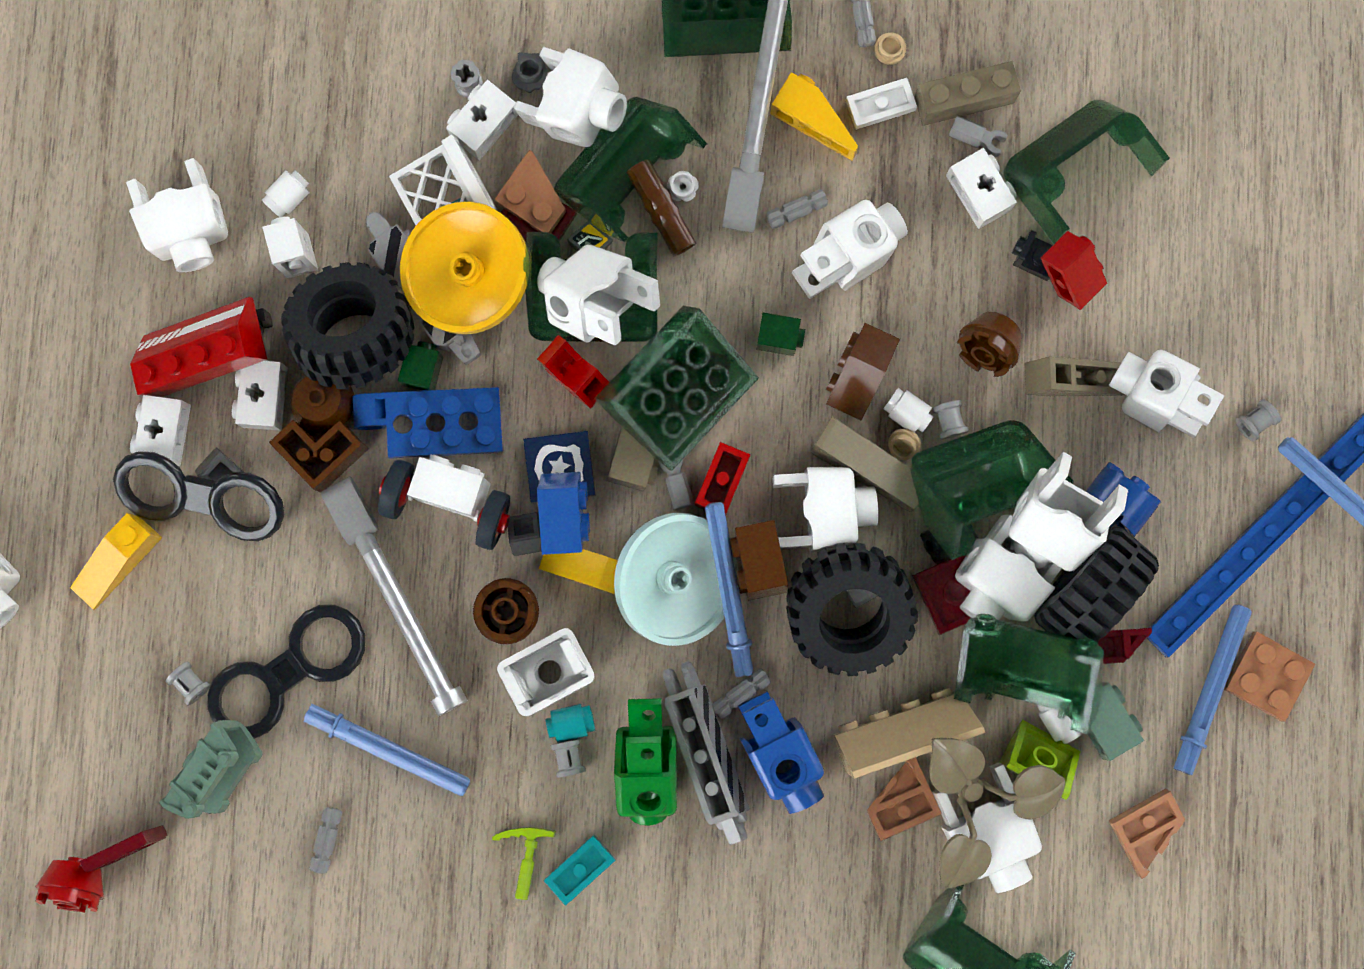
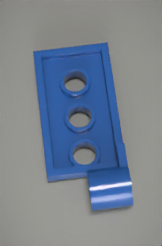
(380, 411)

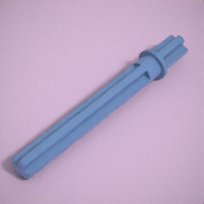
(1323, 478)
(729, 590)
(1212, 690)
(386, 749)

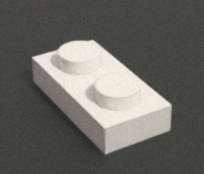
(881, 103)

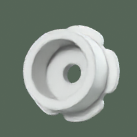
(688, 180)

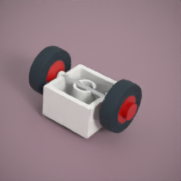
(447, 488)

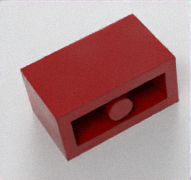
(1074, 269)
(723, 477)

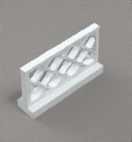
(458, 164)

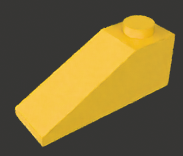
(807, 110)
(114, 559)
(583, 567)

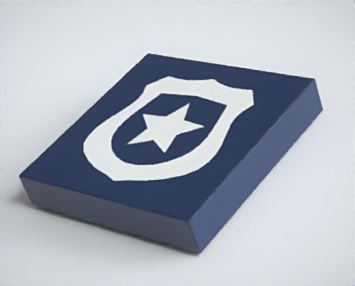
(558, 455)

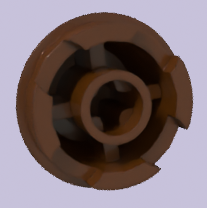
(990, 343)
(320, 407)
(506, 611)

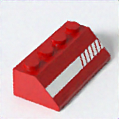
(198, 349)

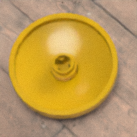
(464, 268)

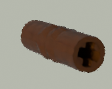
(661, 208)

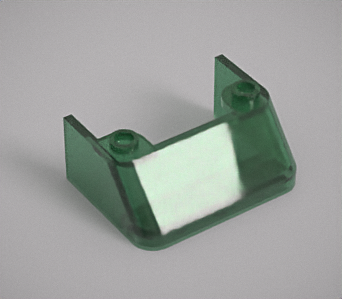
(1035, 170)
(598, 176)
(950, 944)

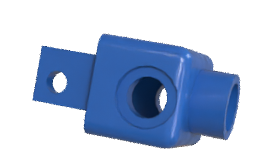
(778, 741)

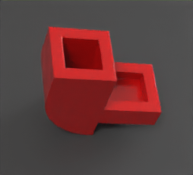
(573, 371)

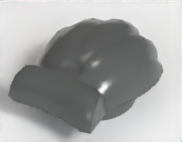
(529, 72)

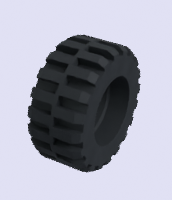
(342, 294)
(1100, 589)
(862, 646)

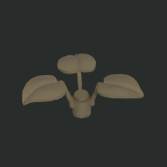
(956, 770)

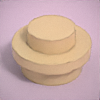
(890, 48)
(904, 444)

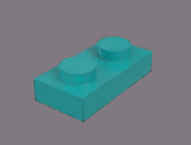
(579, 870)

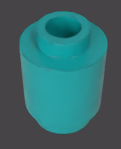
(570, 723)

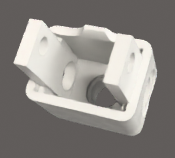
(851, 247)
(593, 291)
(1060, 520)
(1007, 835)

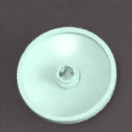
(670, 580)

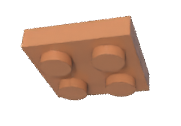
(1269, 676)

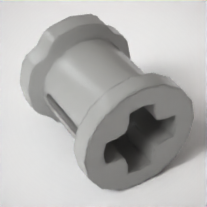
(460, 71)
(950, 419)
(1258, 420)
(187, 683)
(561, 750)

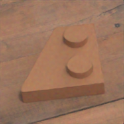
(531, 196)
(903, 802)
(1147, 829)

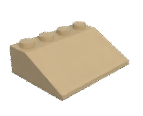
(905, 733)

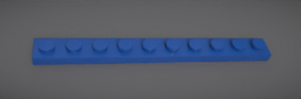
(1254, 545)

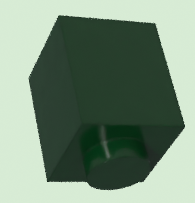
(780, 334)
(421, 367)

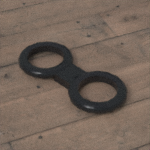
(198, 496)
(289, 667)

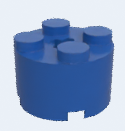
(1139, 502)

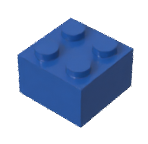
(561, 513)

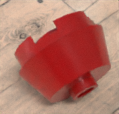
(70, 886)

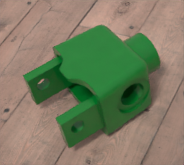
(642, 779)

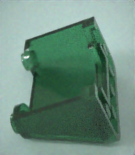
(1031, 668)

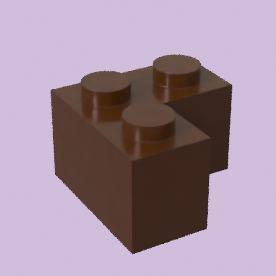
(863, 367)
(319, 460)
(761, 560)

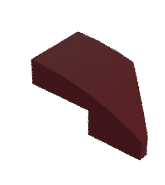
(1121, 644)

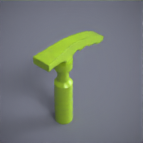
(527, 863)

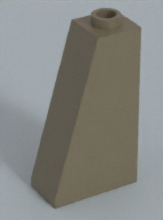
(870, 464)

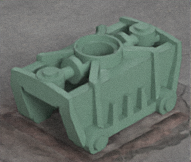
(212, 771)

